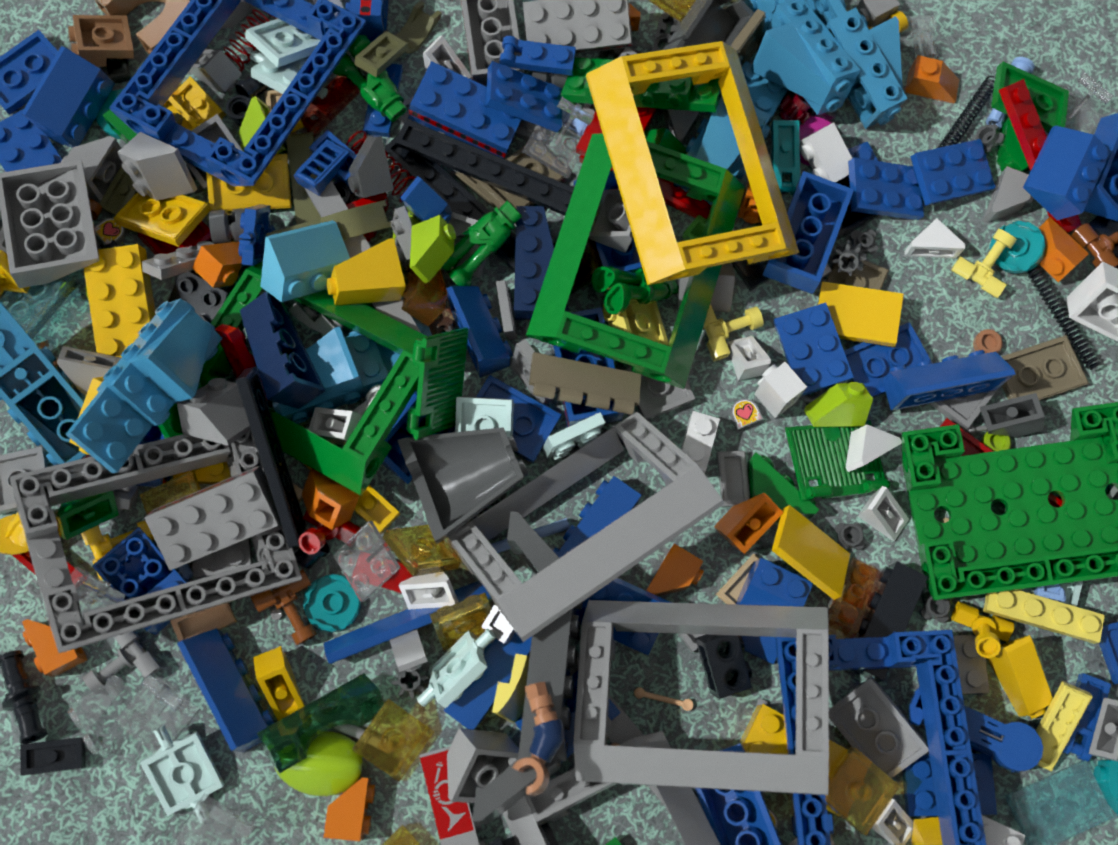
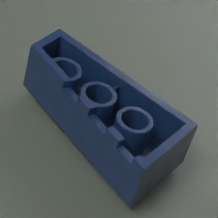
(532, 259)
(279, 353)

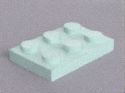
(281, 42)
(484, 413)
(579, 434)

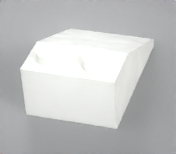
(1096, 301)

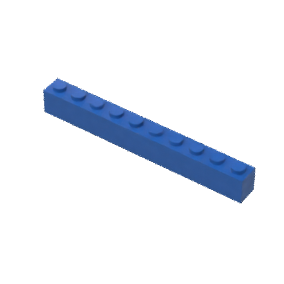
(478, 698)

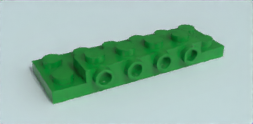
(670, 94)

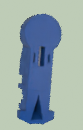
(1010, 745)

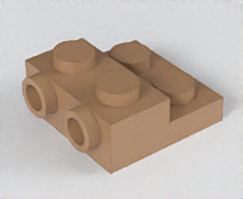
(101, 38)

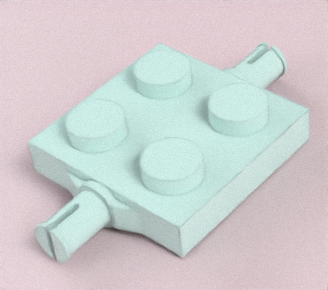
(277, 77)
(457, 669)
(181, 771)

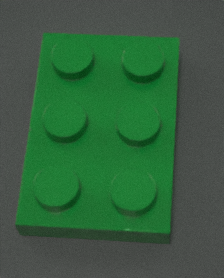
(1047, 97)

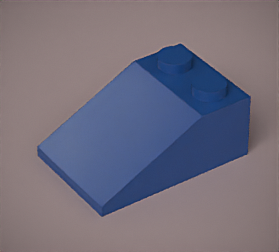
(770, 586)

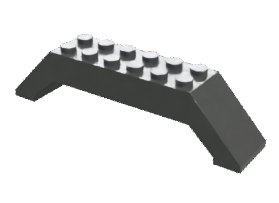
(549, 662)

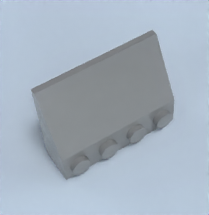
(47, 222)

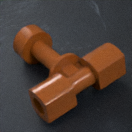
(1100, 246)
(284, 598)

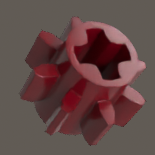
(795, 109)

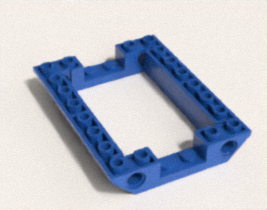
(181, 46)
(944, 721)

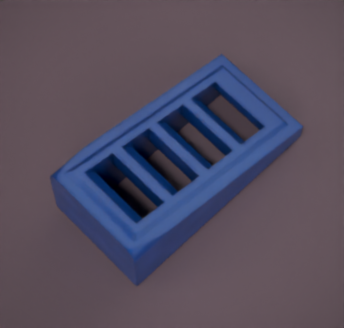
(318, 185)

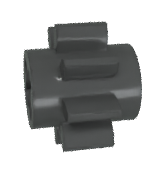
(853, 263)
(416, 685)

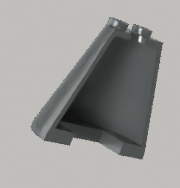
(461, 474)

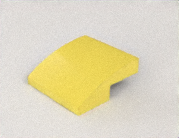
(511, 697)

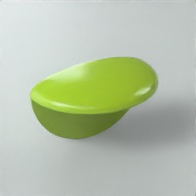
(329, 766)

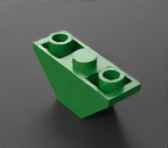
(777, 487)

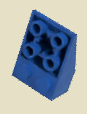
(138, 569)

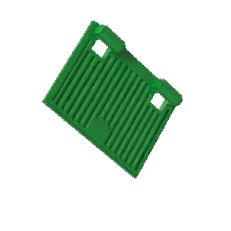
(438, 381)
(822, 456)

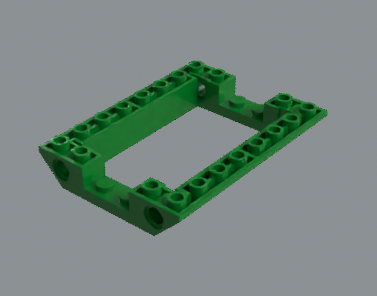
(572, 332)
(366, 447)

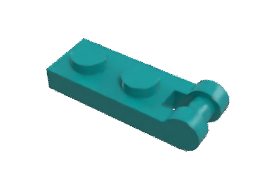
(786, 153)

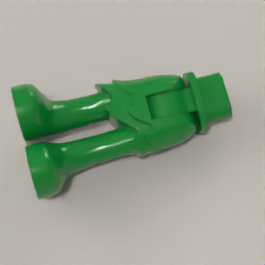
(377, 91)
(490, 233)
(620, 293)

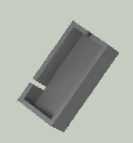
(711, 23)

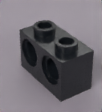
(717, 665)

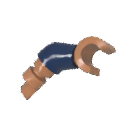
(547, 737)

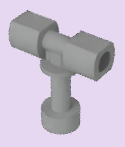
(130, 654)

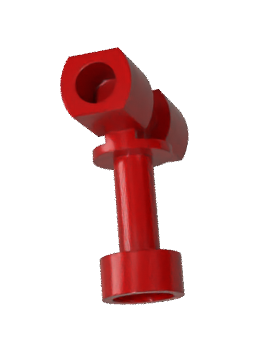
(314, 539)

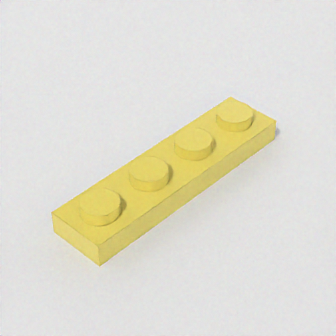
(1046, 614)

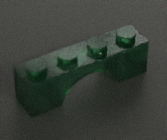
(290, 737)

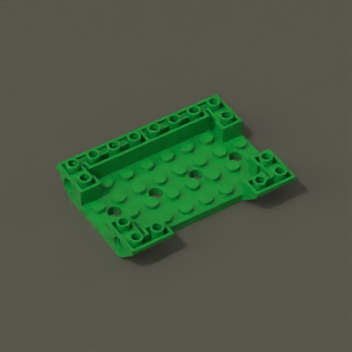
(1032, 539)

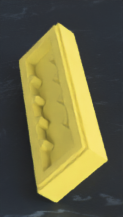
(1060, 722)

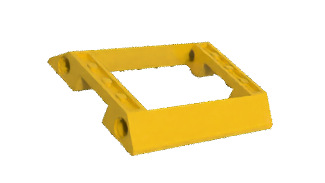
(659, 252)

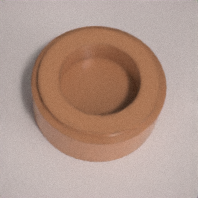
(988, 341)

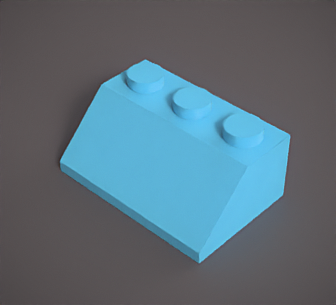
(301, 260)

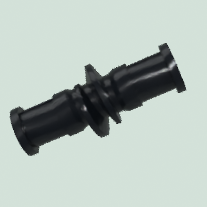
(20, 697)

